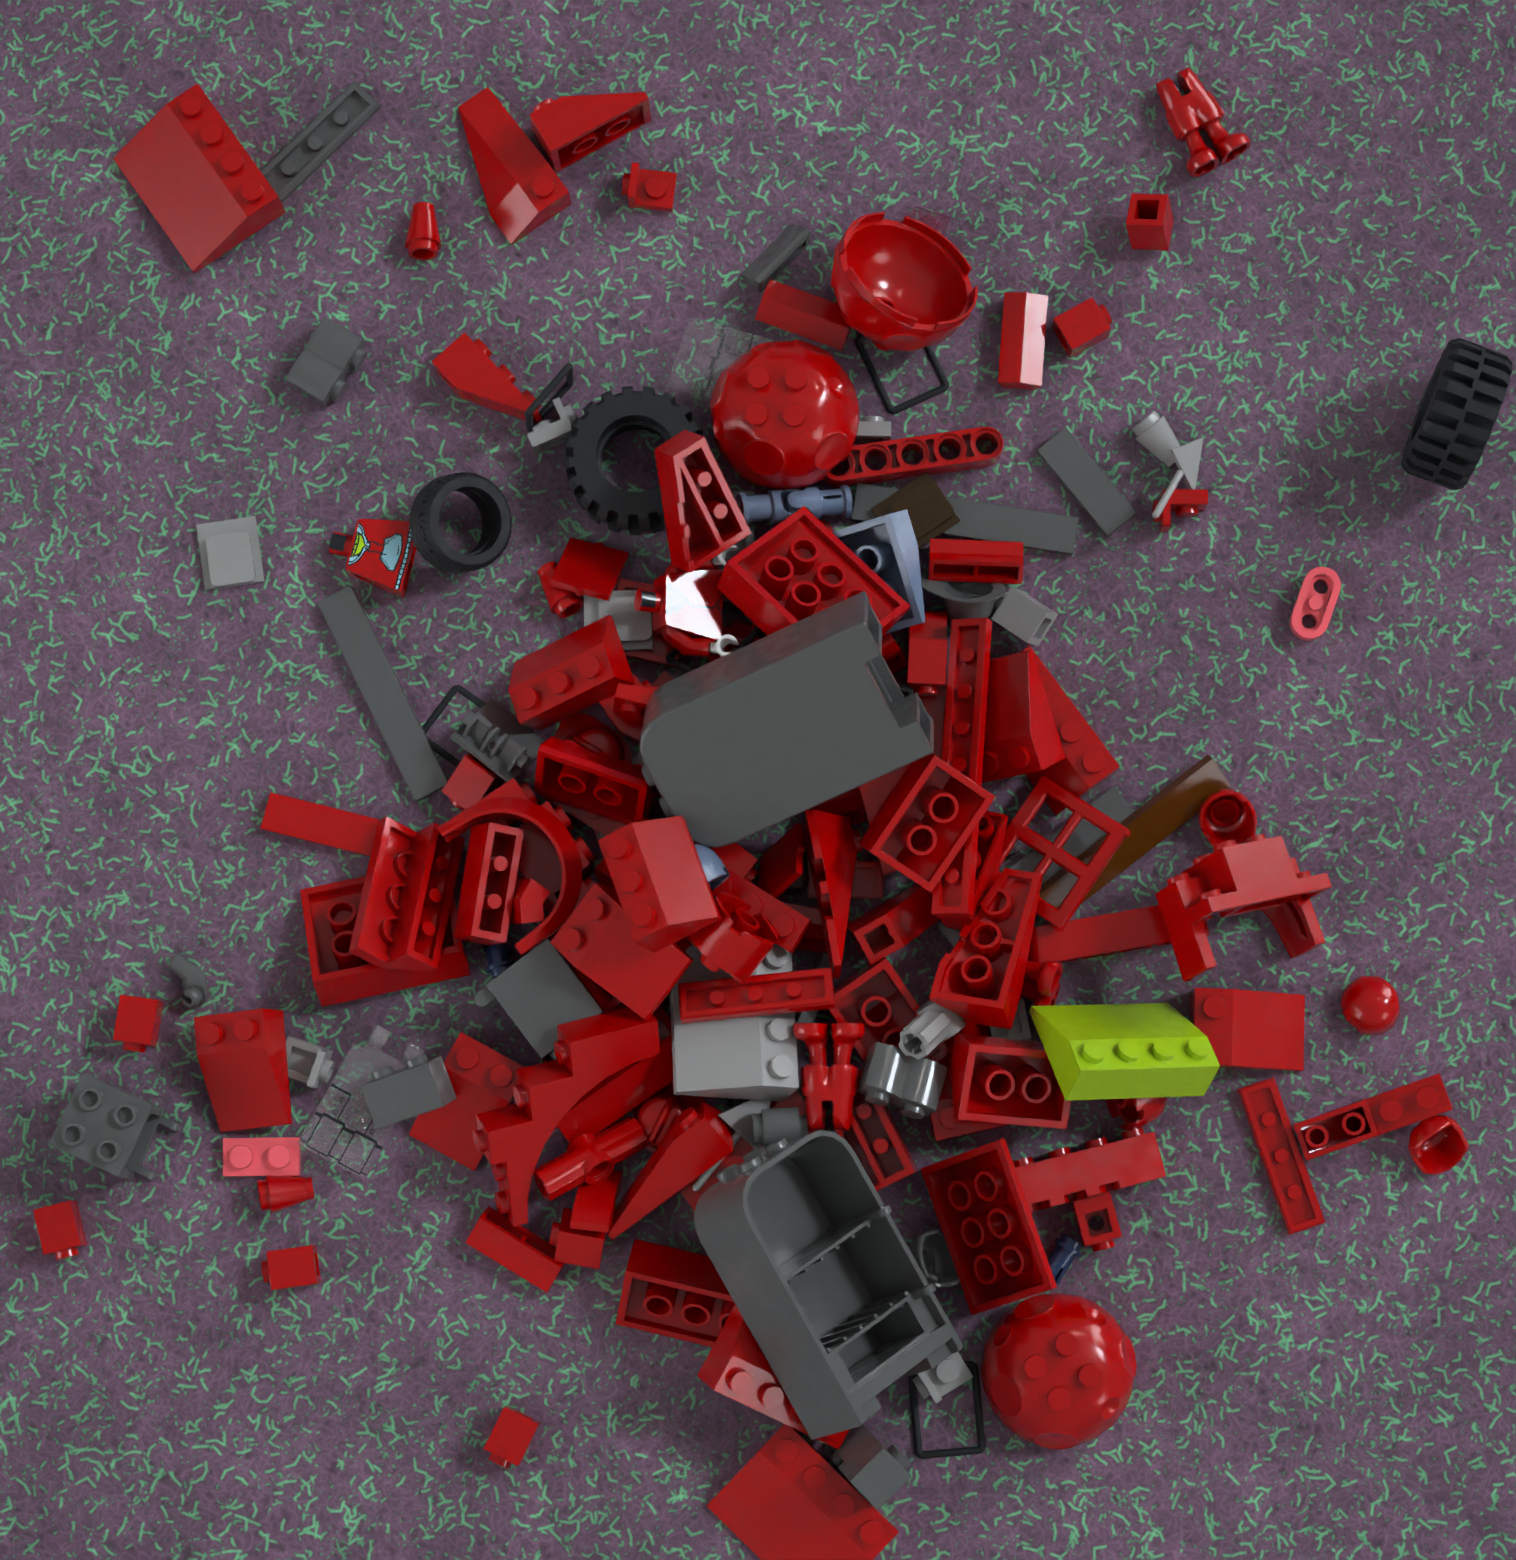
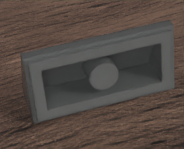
(777, 257)

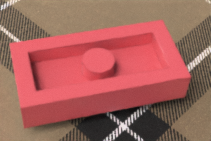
(261, 1157)

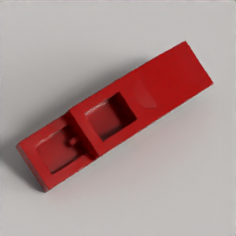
(1373, 1116)

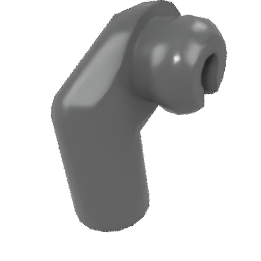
(193, 981)

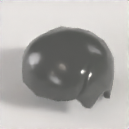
(934, 1259)

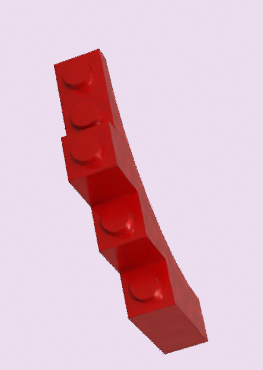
(545, 1092)

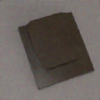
(927, 508)

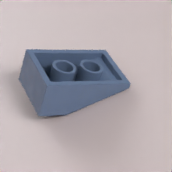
(892, 552)

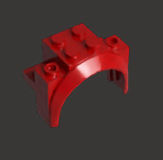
(546, 854)
(1239, 882)

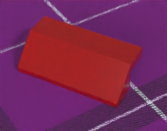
(406, 897)

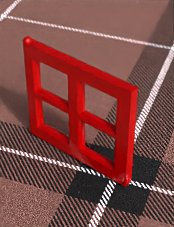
(1053, 852)

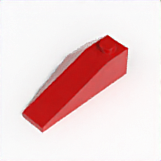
(832, 862)
(989, 962)
(687, 1151)

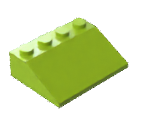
(1125, 1051)

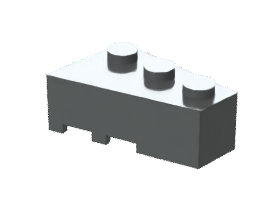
(870, 1466)

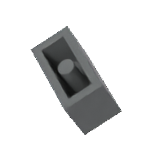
(407, 1091)

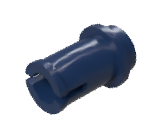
(497, 959)
(1063, 1256)

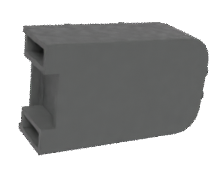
(781, 726)
(822, 1278)

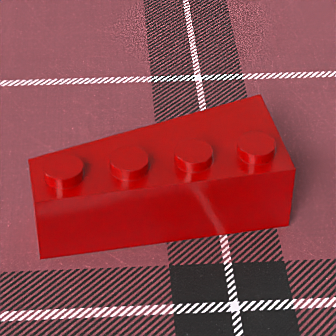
(1090, 1171)

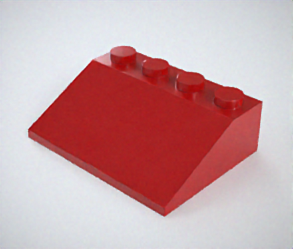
(198, 179)
(800, 572)
(343, 977)
(988, 1227)
(743, 1374)
(799, 1506)

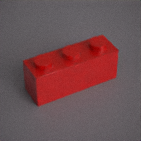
(488, 884)

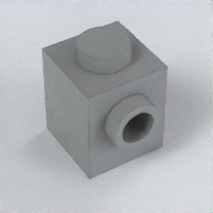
(1023, 616)

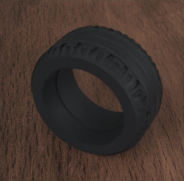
(494, 514)

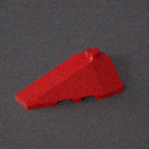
(513, 173)

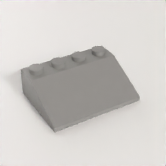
(739, 1055)

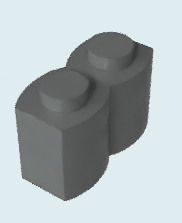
(327, 362)
(901, 1080)

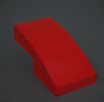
(596, 1204)

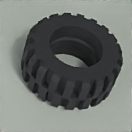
(1457, 414)
(595, 430)

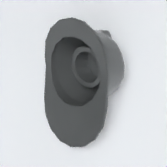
(965, 599)

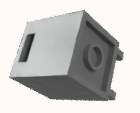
(538, 996)
(109, 1127)

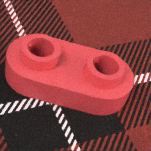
(1314, 604)

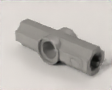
(929, 1029)

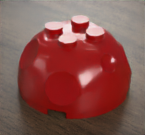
(901, 282)
(784, 414)
(1058, 1370)

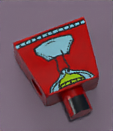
(378, 553)

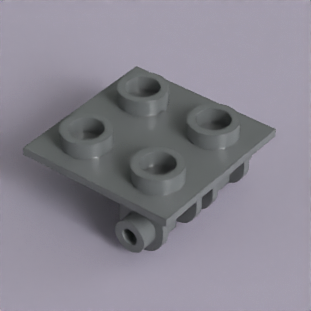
(498, 740)

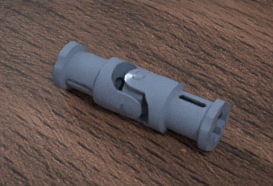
(817, 501)

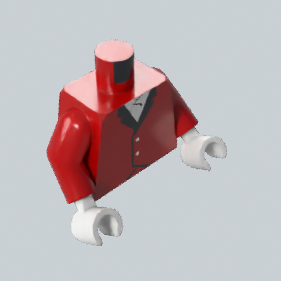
(689, 608)

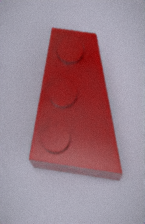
(696, 502)
(878, 1143)

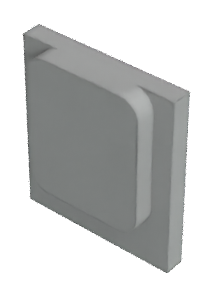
(230, 553)
(632, 625)

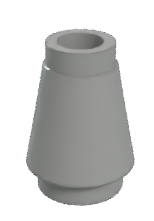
(1157, 437)

